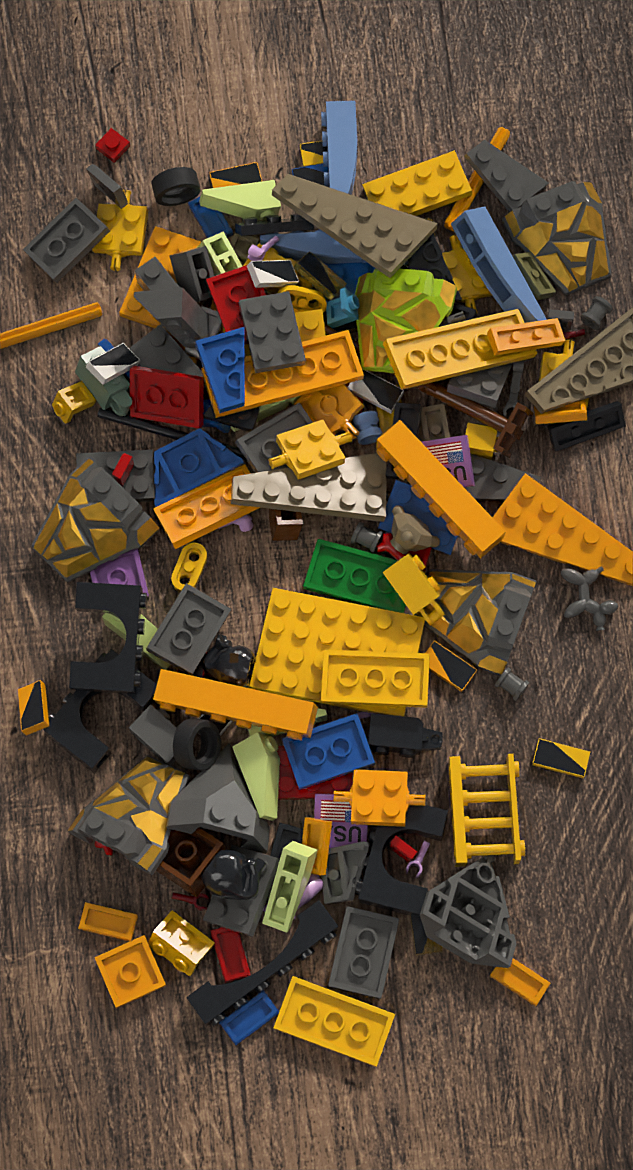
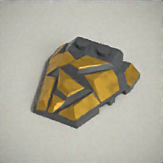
(564, 235)
(91, 523)
(480, 613)
(134, 813)

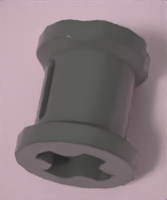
(596, 312)
(367, 537)
(512, 684)

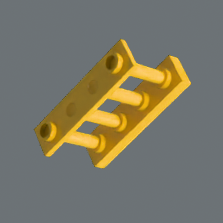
(461, 798)

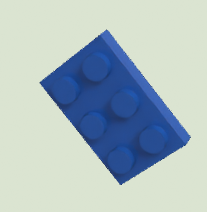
(404, 496)
(330, 752)

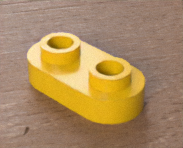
(302, 296)
(188, 568)

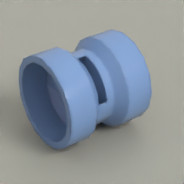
(367, 426)

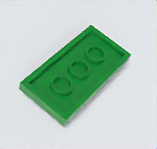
(352, 576)

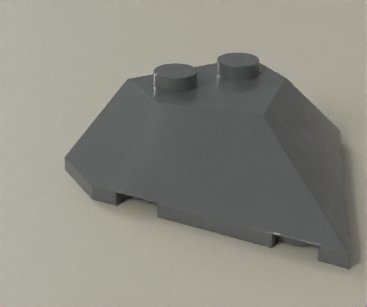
(222, 803)
(471, 916)

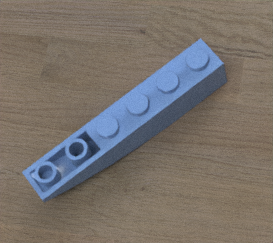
(340, 144)
(326, 249)
(495, 263)

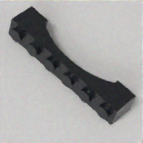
(214, 1001)

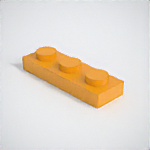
(526, 336)

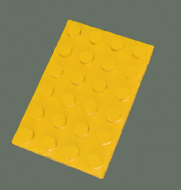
(305, 625)

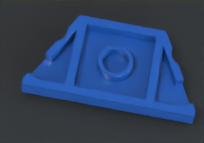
(190, 464)

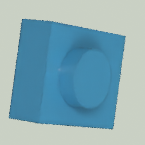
(342, 309)

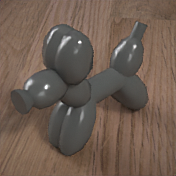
(584, 602)

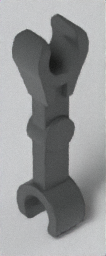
(514, 388)

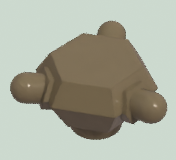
(410, 532)

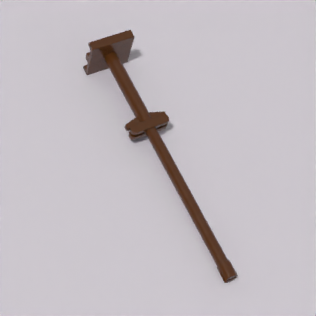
(509, 428)

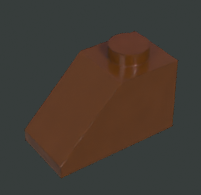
(285, 524)

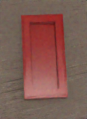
(230, 954)

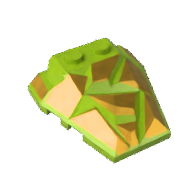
(398, 307)

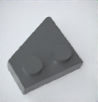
(343, 872)

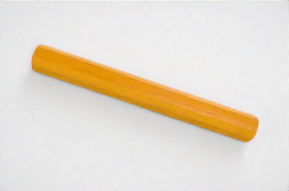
(475, 181)
(50, 325)

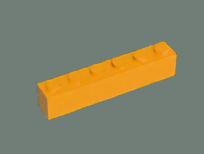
(439, 489)
(235, 704)

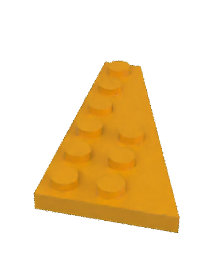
(555, 530)

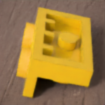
(180, 943)

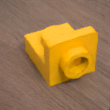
(72, 400)

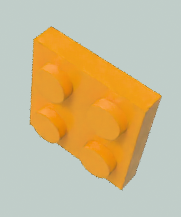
(130, 971)

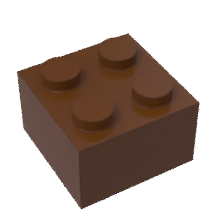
(189, 858)

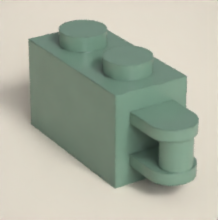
(110, 394)

